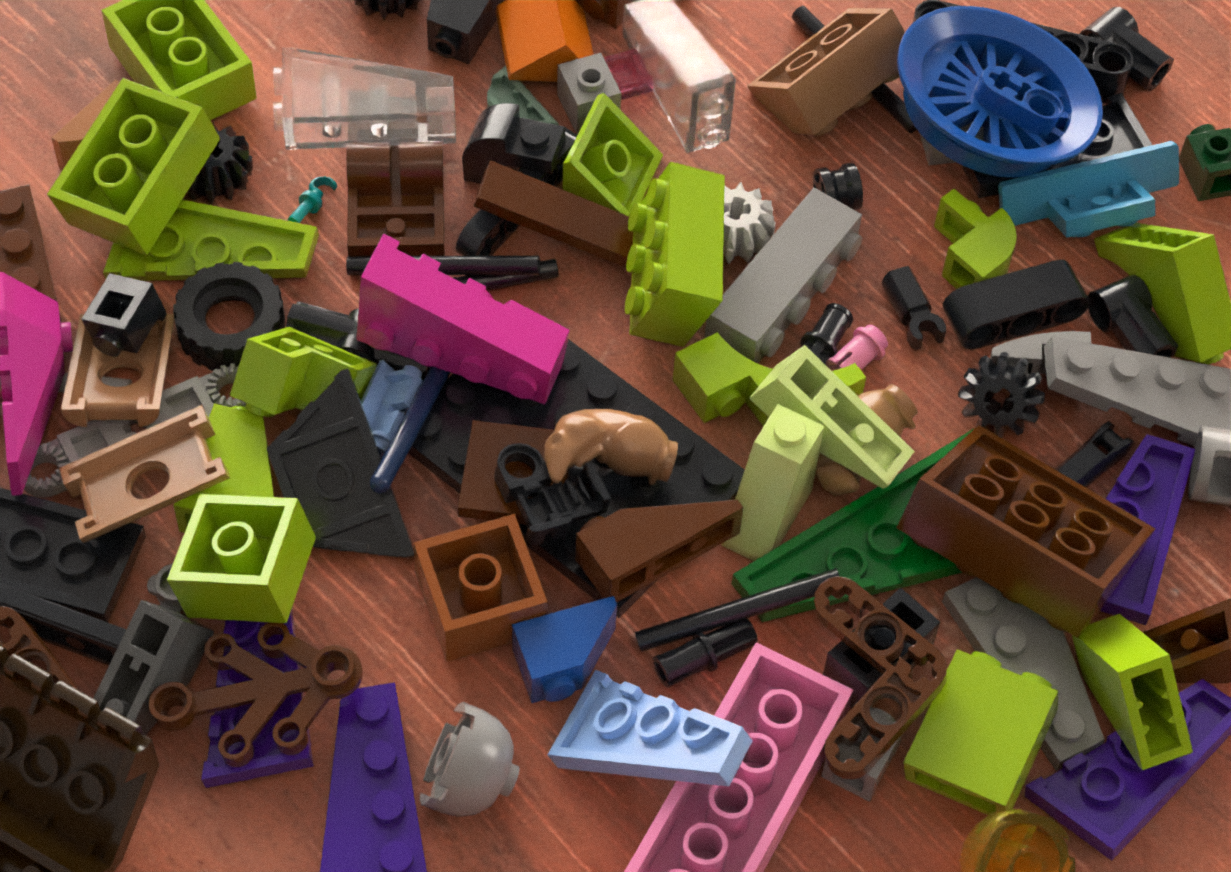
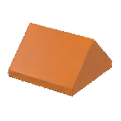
(541, 36)

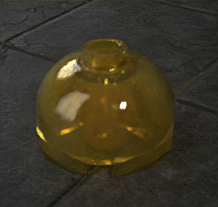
(1016, 843)

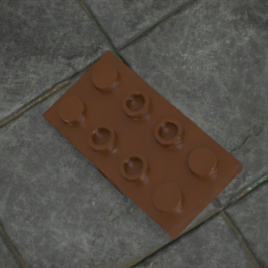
(395, 194)

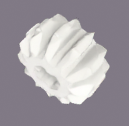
(746, 222)

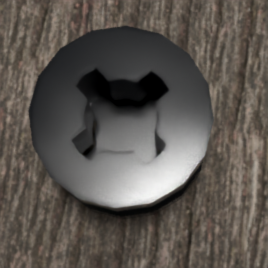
(840, 184)

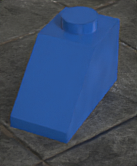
(562, 648)

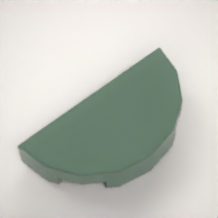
(514, 92)

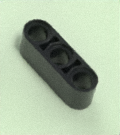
(1015, 304)

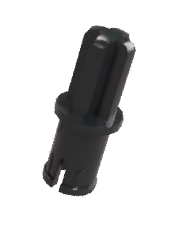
(828, 331)
(704, 652)

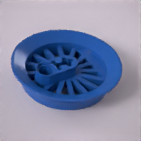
(1032, 105)

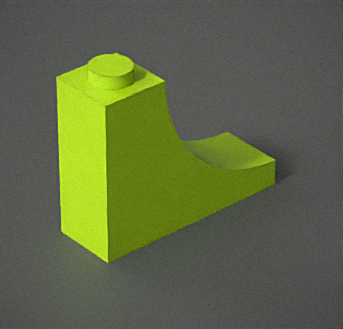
(1183, 281)

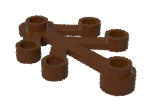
(264, 690)

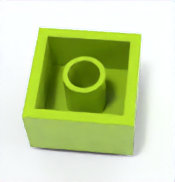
(242, 558)

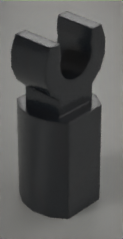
(912, 306)

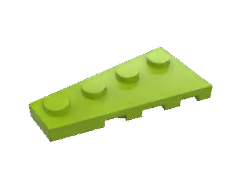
(208, 235)

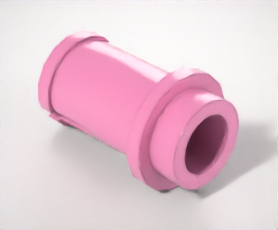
(862, 349)

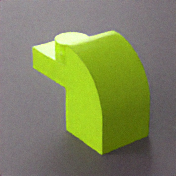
(980, 243)

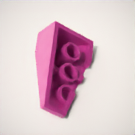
(29, 371)

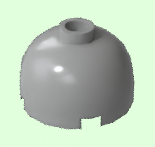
(470, 764)

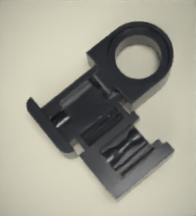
(552, 505)

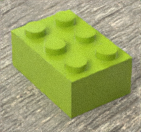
(181, 52)
(134, 166)
(676, 254)

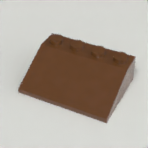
(1024, 529)

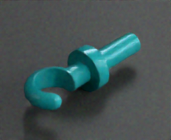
(310, 200)

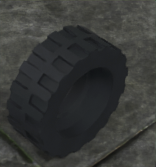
(219, 285)

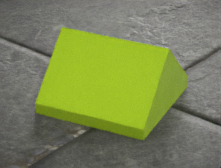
(610, 159)

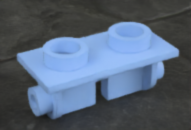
(388, 399)

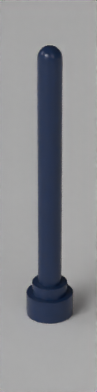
(408, 430)

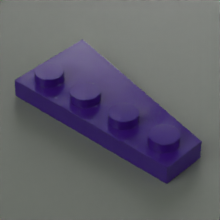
(371, 792)

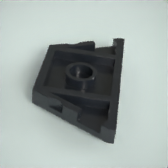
(329, 467)

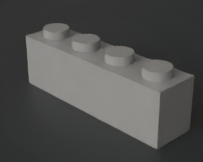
(786, 275)

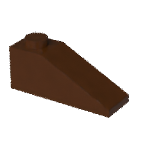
(648, 542)

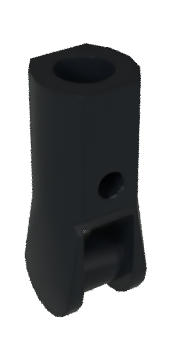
(1089, 462)

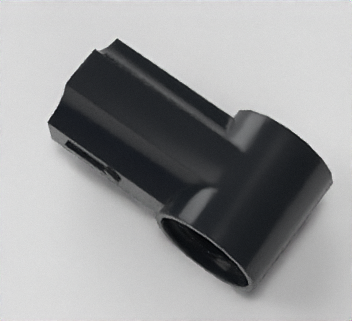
(1120, 27)
(1128, 312)

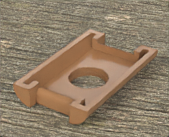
(90, 399)
(108, 474)

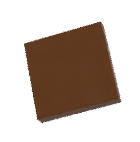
(479, 492)

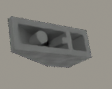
(154, 650)

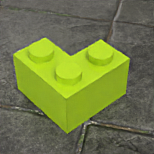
(291, 370)

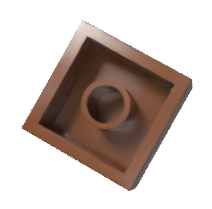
(478, 585)

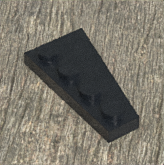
(1118, 134)

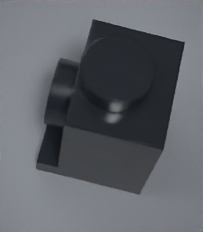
(122, 314)

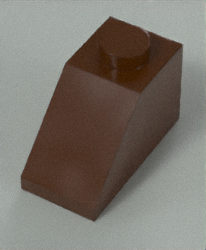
(1198, 644)

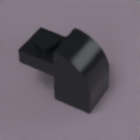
(511, 142)

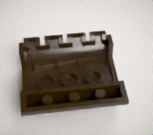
(66, 775)

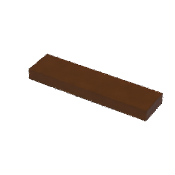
(555, 213)

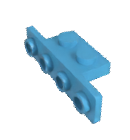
(1094, 192)

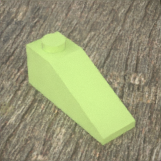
(851, 431)

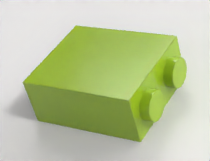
(982, 733)

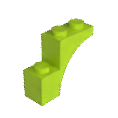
(721, 379)

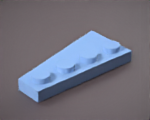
(639, 735)

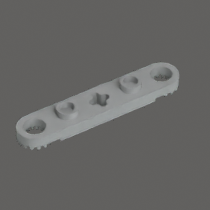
(103, 433)

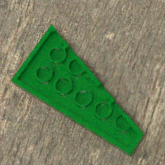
(858, 542)

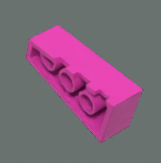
(456, 325)

